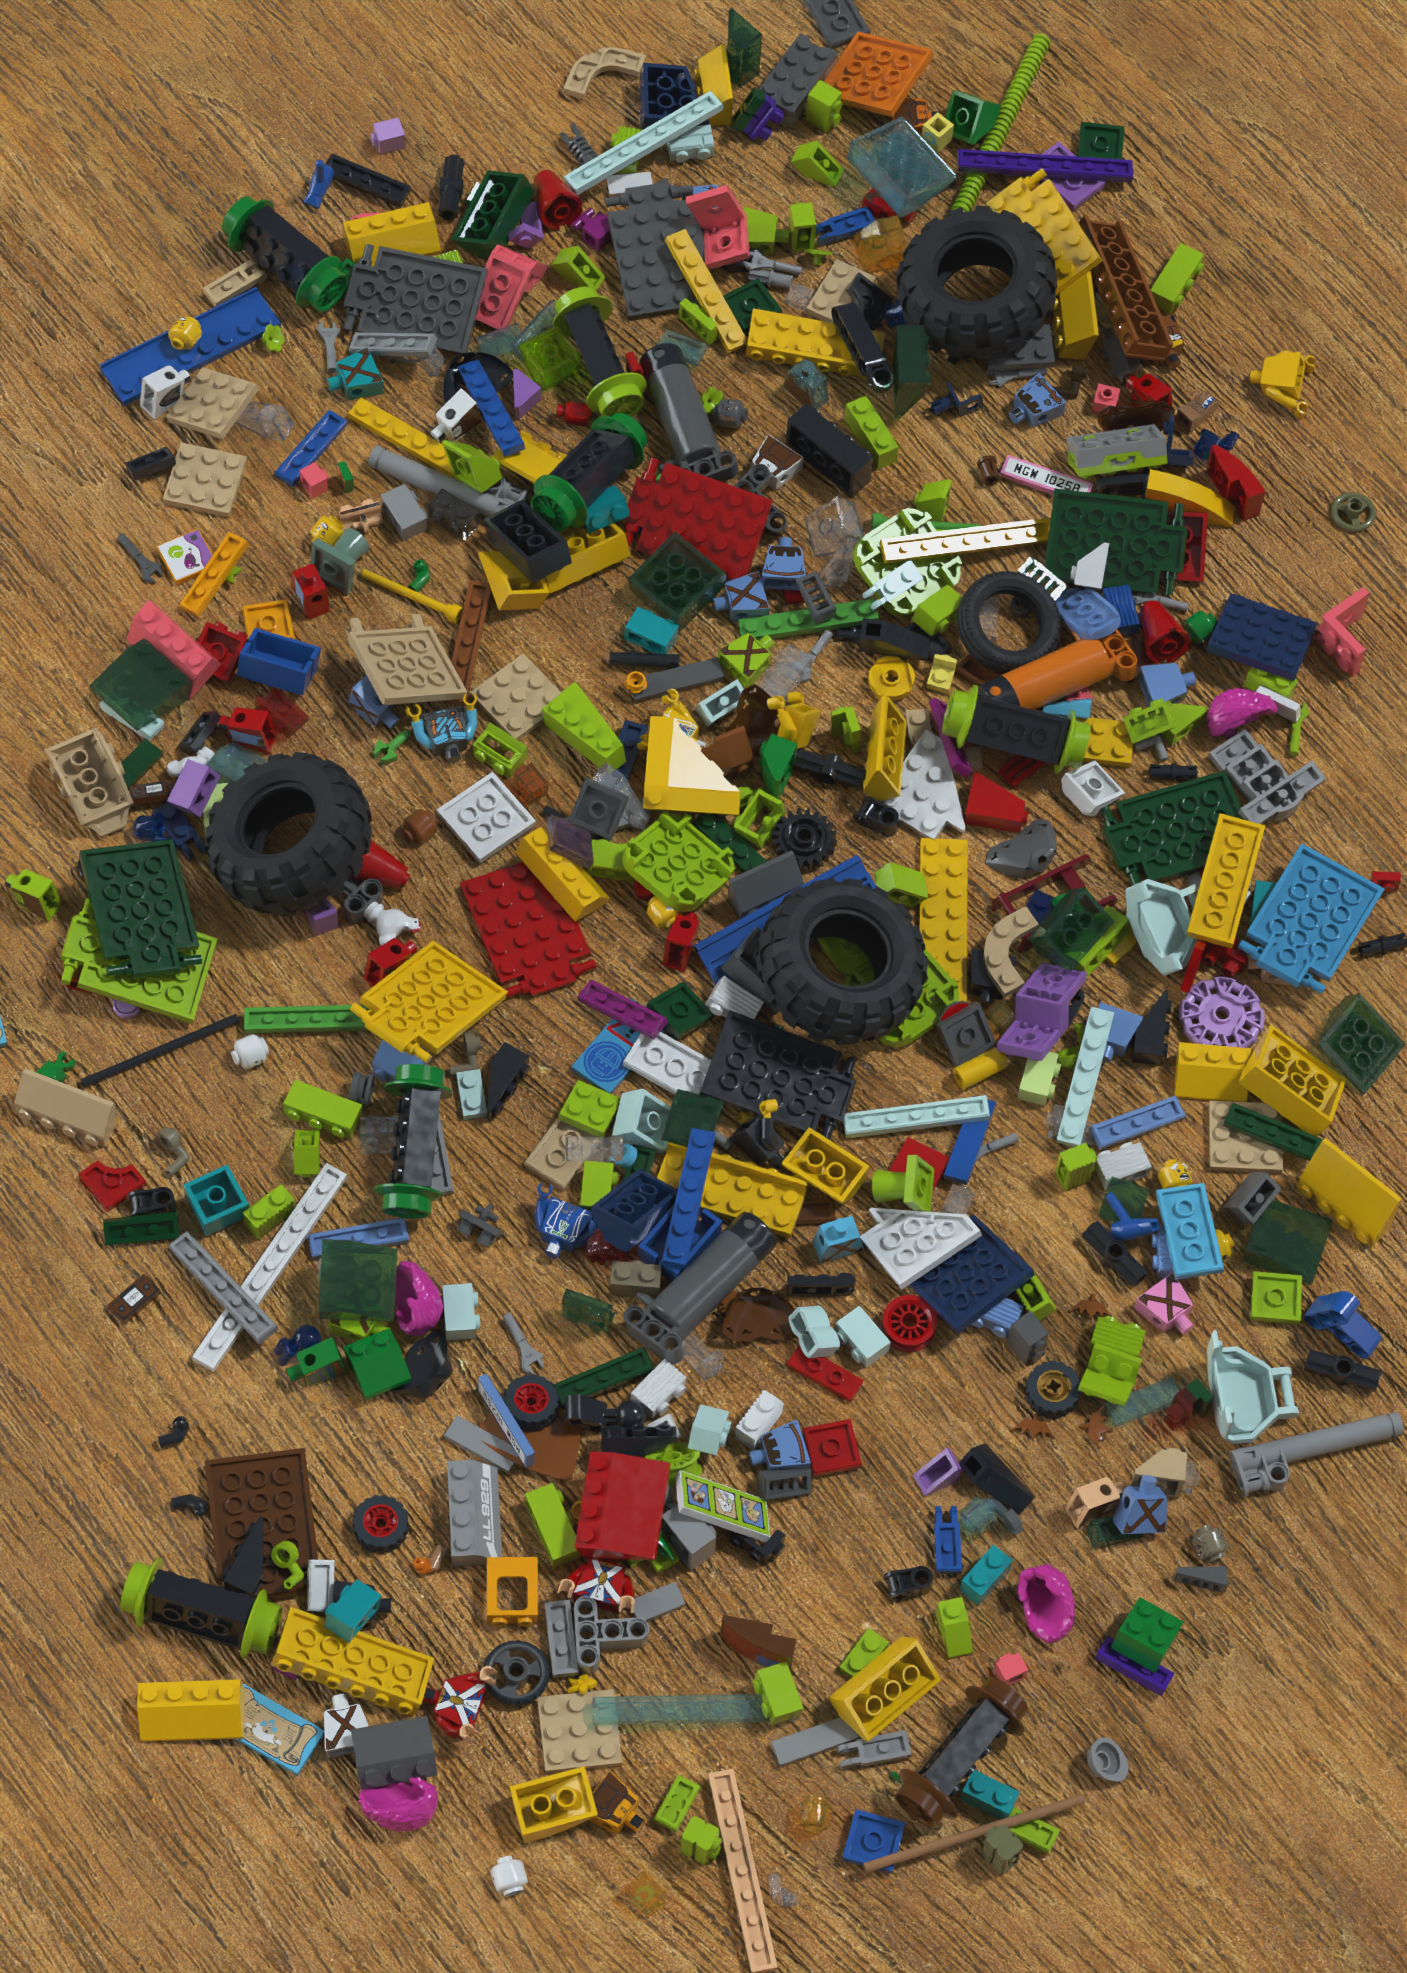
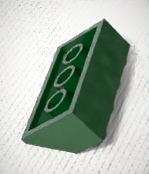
(493, 212)

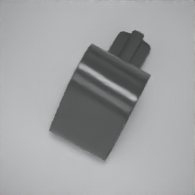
(359, 898)

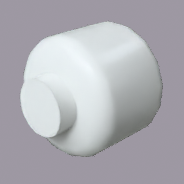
(250, 1051)
(509, 1876)

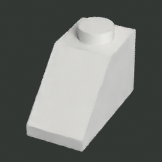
(1091, 568)

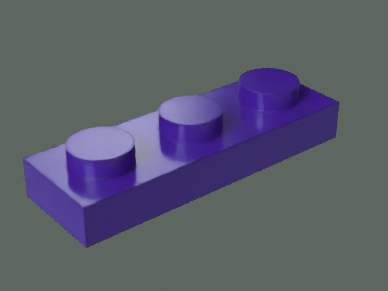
(1155, 1682)

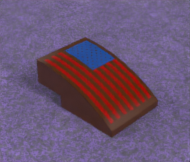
(757, 1642)

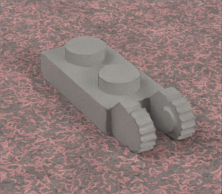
(876, 1751)

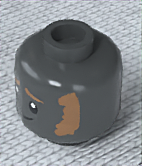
(730, 413)

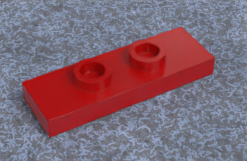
(826, 1374)

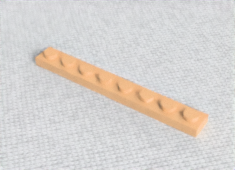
(742, 1871)

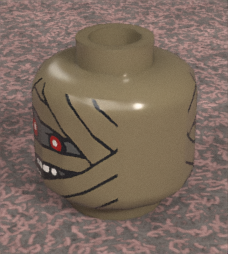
(1210, 1543)

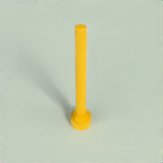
(451, 612)

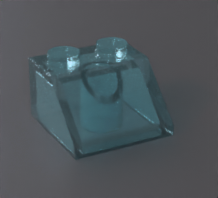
(231, 761)

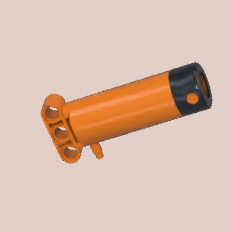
(1064, 672)

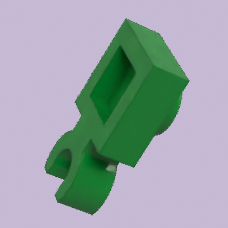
(57, 1069)

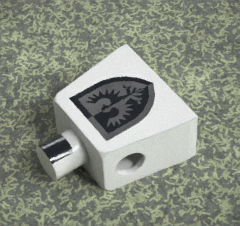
(162, 390)

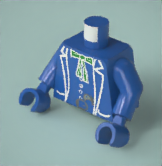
(562, 1224)

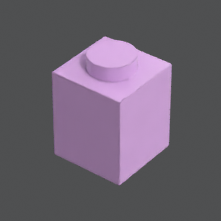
(388, 135)

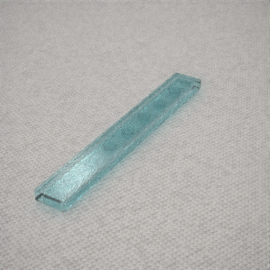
(678, 1709)

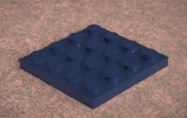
(1262, 636)
(972, 1279)

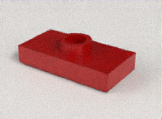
(632, 365)

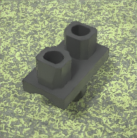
(470, 1221)

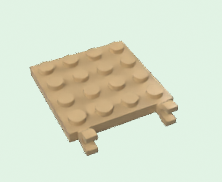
(405, 663)

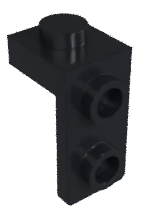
(764, 1554)

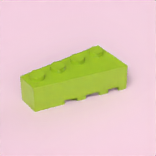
(582, 727)

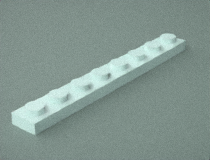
(643, 143)

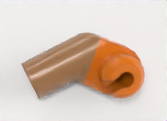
(430, 1564)

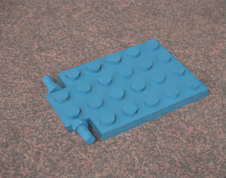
(1310, 919)

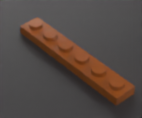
(470, 634)

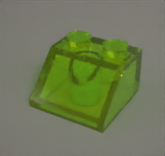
(550, 358)

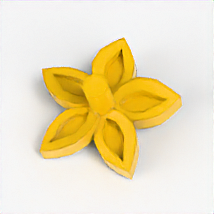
(581, 1684)

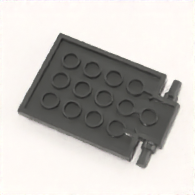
(645, 265)
(415, 296)

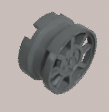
(358, 1088)

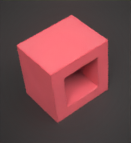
(1105, 397)
(314, 479)
(1011, 1668)

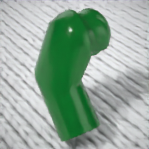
(422, 575)

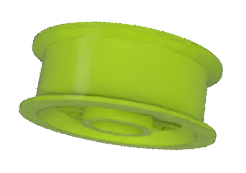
(680, 1459)

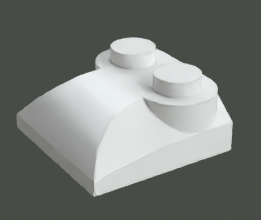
(1090, 788)

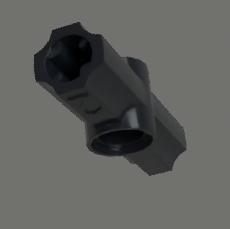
(451, 187)
(830, 769)
(1105, 1243)
(1357, 1375)

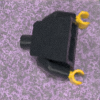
(758, 1137)

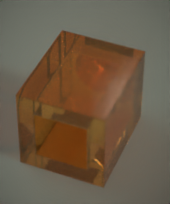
(530, 783)

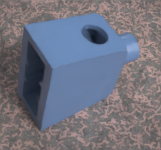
(1164, 682)
(1121, 1032)

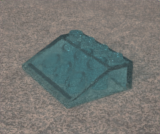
(900, 166)

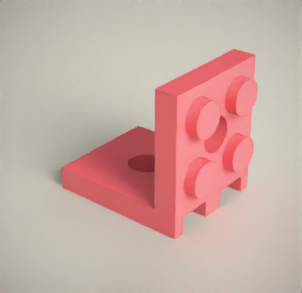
(721, 225)
(1337, 639)

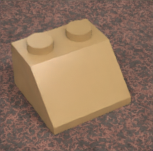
(1168, 1469)

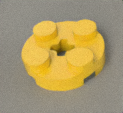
(898, 669)

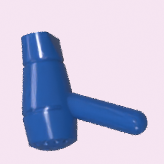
(319, 184)
(1127, 1228)

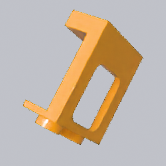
(512, 1568)

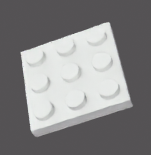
(486, 817)

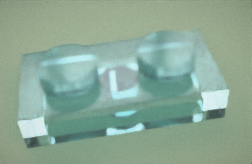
(498, 340)
(691, 349)

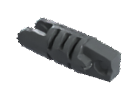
(579, 146)

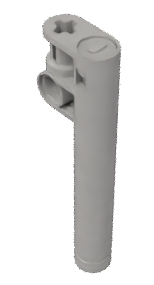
(433, 481)
(1258, 1462)

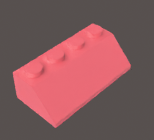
(174, 644)

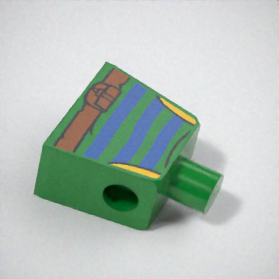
(318, 1363)

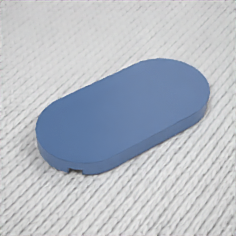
(1088, 613)

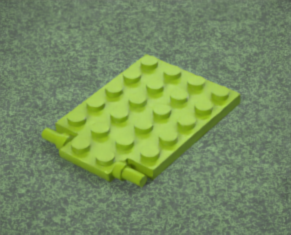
(167, 995)

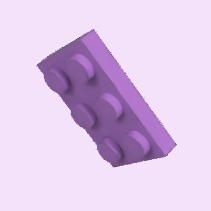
(1072, 191)

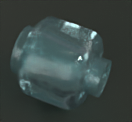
(978, 1515)

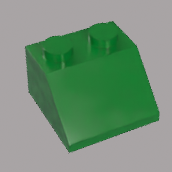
(971, 116)
(777, 763)
(377, 1363)

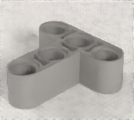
(600, 1640)

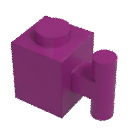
(594, 230)

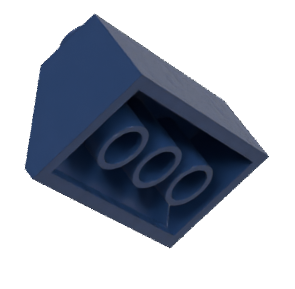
(633, 1209)

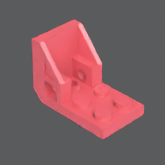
(507, 280)

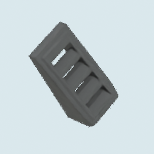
(823, 610)
(783, 1475)
(1210, 1578)

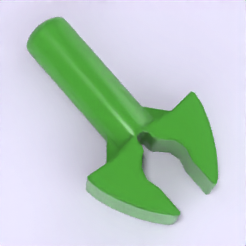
(391, 747)

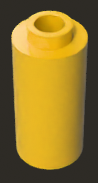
(979, 1068)

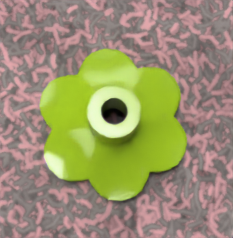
(818, 254)
(273, 338)
(710, 399)

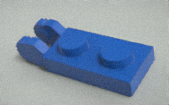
(843, 225)
(947, 1543)

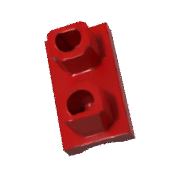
(1232, 958)

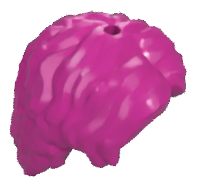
(1235, 709)
(416, 1300)
(1047, 1602)
(400, 1804)

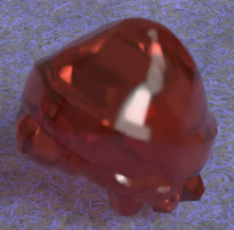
(599, 1250)

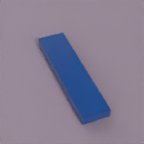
(311, 447)
(967, 1149)

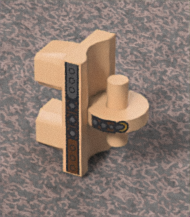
(362, 516)

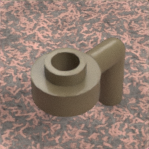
(471, 1045)
(171, 1140)

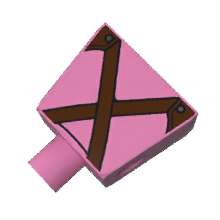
(1166, 1305)

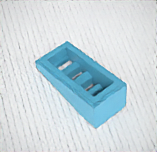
(1081, 707)

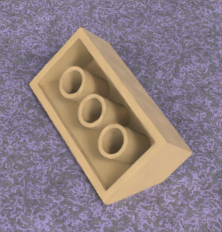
(65, 1108)

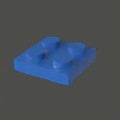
(872, 1838)

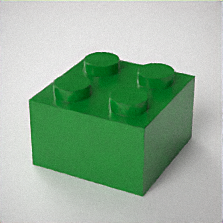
(1147, 1634)

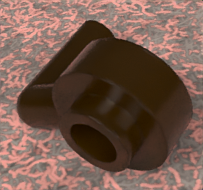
(1078, 374)

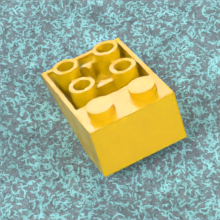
(509, 586)

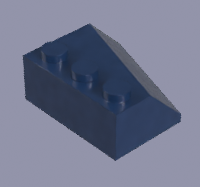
(664, 91)

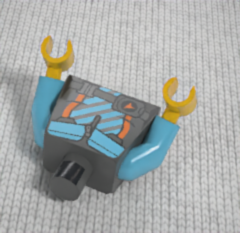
(446, 729)

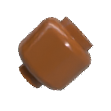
(420, 826)

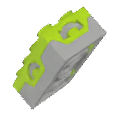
(1116, 451)

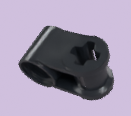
(873, 814)
(149, 1201)
(906, 1583)

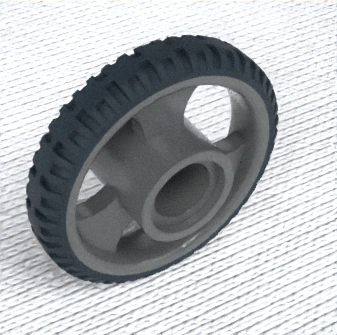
(538, 1668)

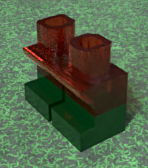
(1186, 1403)

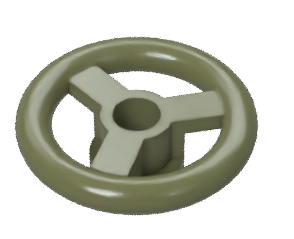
(1359, 503)

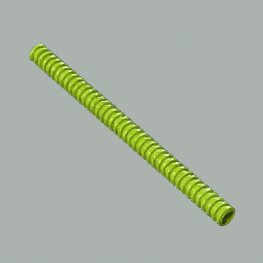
(1008, 111)

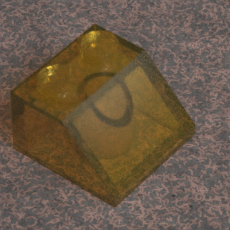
(881, 245)

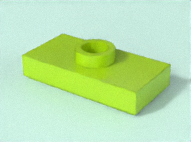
(677, 1803)
(1035, 1833)

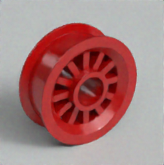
(891, 1328)

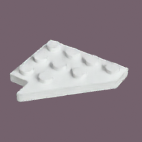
(928, 790)
(916, 1241)

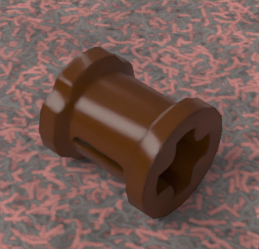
(989, 470)

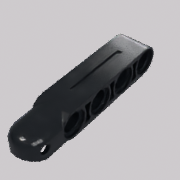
(862, 346)

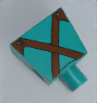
(357, 376)

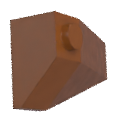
(731, 753)

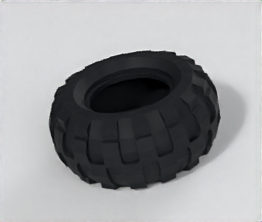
(968, 241)
(314, 865)
(867, 921)

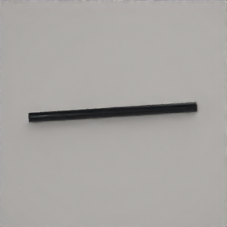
(160, 1050)

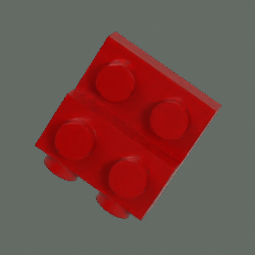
(224, 647)

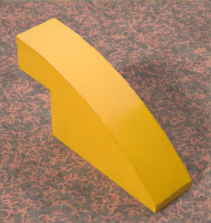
(1194, 496)

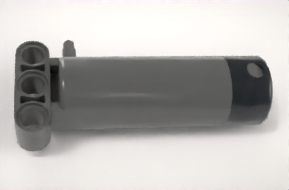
(684, 414)
(699, 1287)

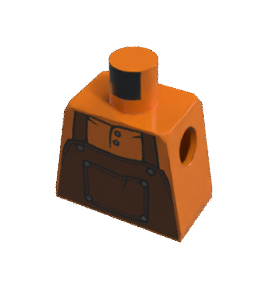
(914, 112)

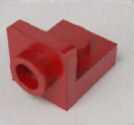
(1388, 880)

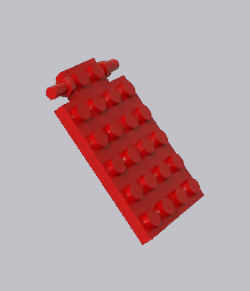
(707, 513)
(526, 931)

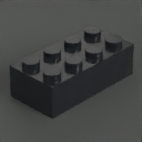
(829, 450)
(527, 541)

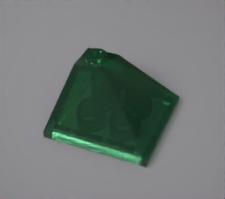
(1359, 1041)
(1288, 1241)

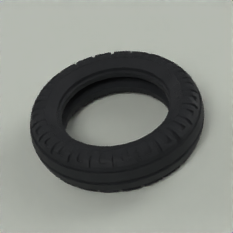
(1027, 590)

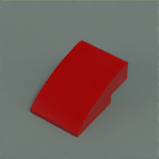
(1235, 482)

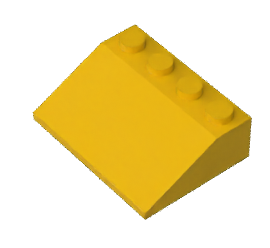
(589, 554)
(1293, 1082)
(1349, 1193)

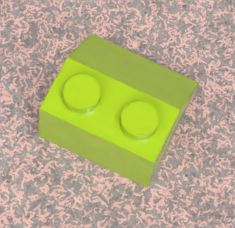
(472, 465)

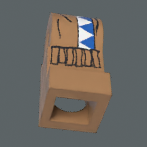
(1196, 411)

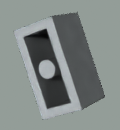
(1252, 1198)
(1028, 1338)

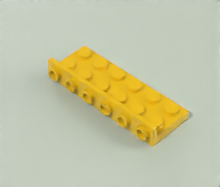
(795, 338)
(742, 1187)
(362, 1668)

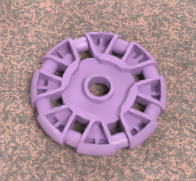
(1221, 1029)

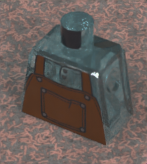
(807, 384)

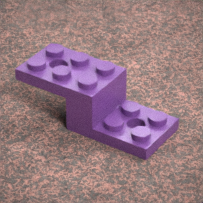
(1041, 1011)

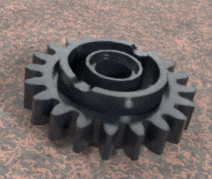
(820, 836)

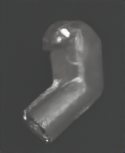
(779, 1894)

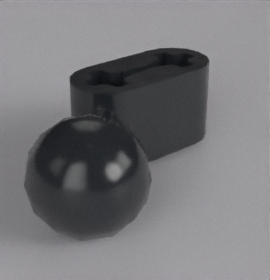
(593, 1414)

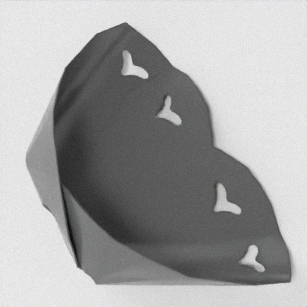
(1025, 851)

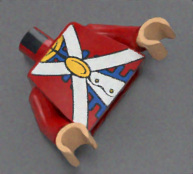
(603, 1583)
(460, 1702)

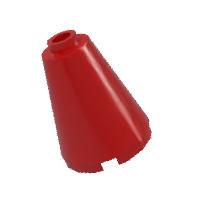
(556, 201)
(1162, 633)
(382, 867)

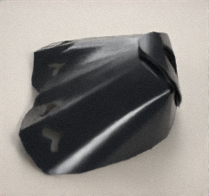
(491, 364)
(427, 1369)

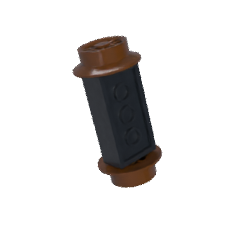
(993, 1711)

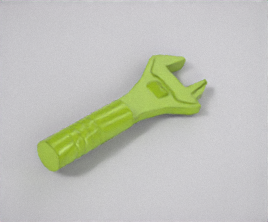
(1295, 731)

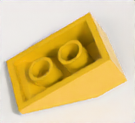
(553, 1804)

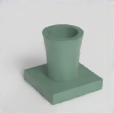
(337, 563)

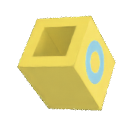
(937, 132)

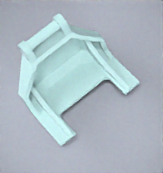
(1161, 923)
(1245, 1392)

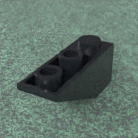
(892, 640)
(1149, 1036)
(506, 1070)
(637, 1439)
(995, 1478)
(248, 1568)

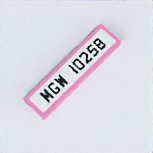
(1041, 477)

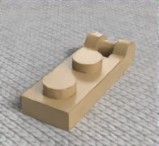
(234, 282)

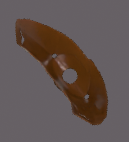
(1134, 416)
(755, 717)
(759, 1316)

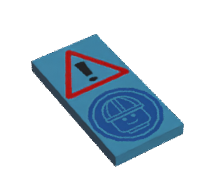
(604, 1057)

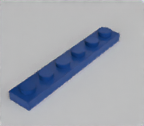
(491, 408)
(688, 1198)

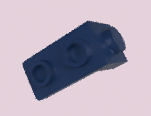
(1176, 457)

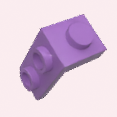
(530, 230)

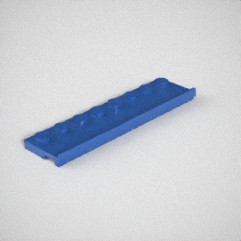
(223, 332)
(718, 947)

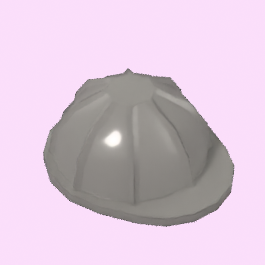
(1107, 1760)

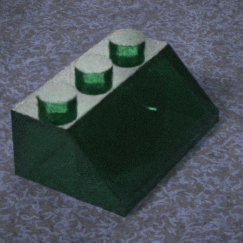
(742, 49)
(1071, 928)

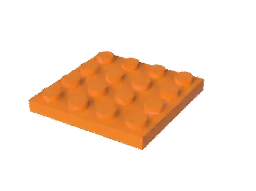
(877, 72)

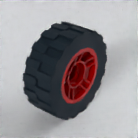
(540, 1393)
(391, 1514)

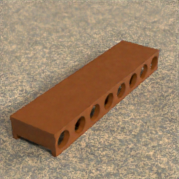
(1126, 292)

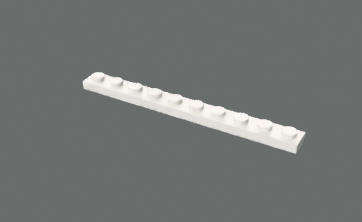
(273, 1262)

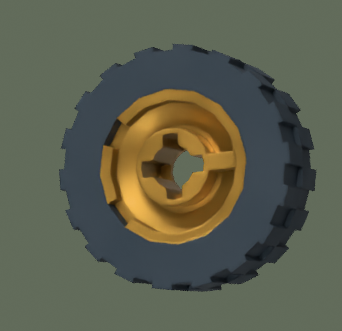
(1043, 1399)

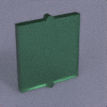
(1129, 1195)

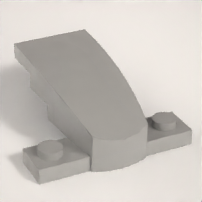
(1263, 780)

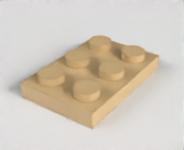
(833, 290)

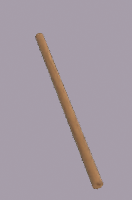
(972, 1833)

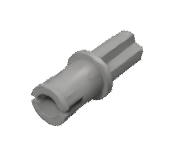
(771, 278)

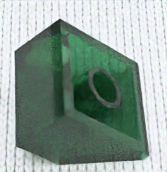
(690, 1112)

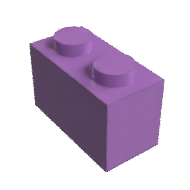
(193, 788)

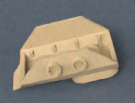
(91, 781)

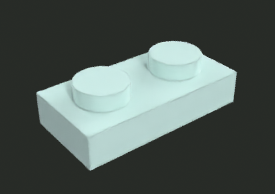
(471, 1094)

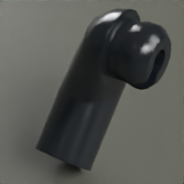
(177, 1433)
(191, 1501)

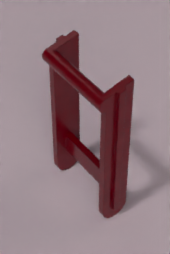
(1066, 872)

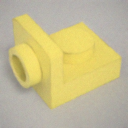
(941, 673)

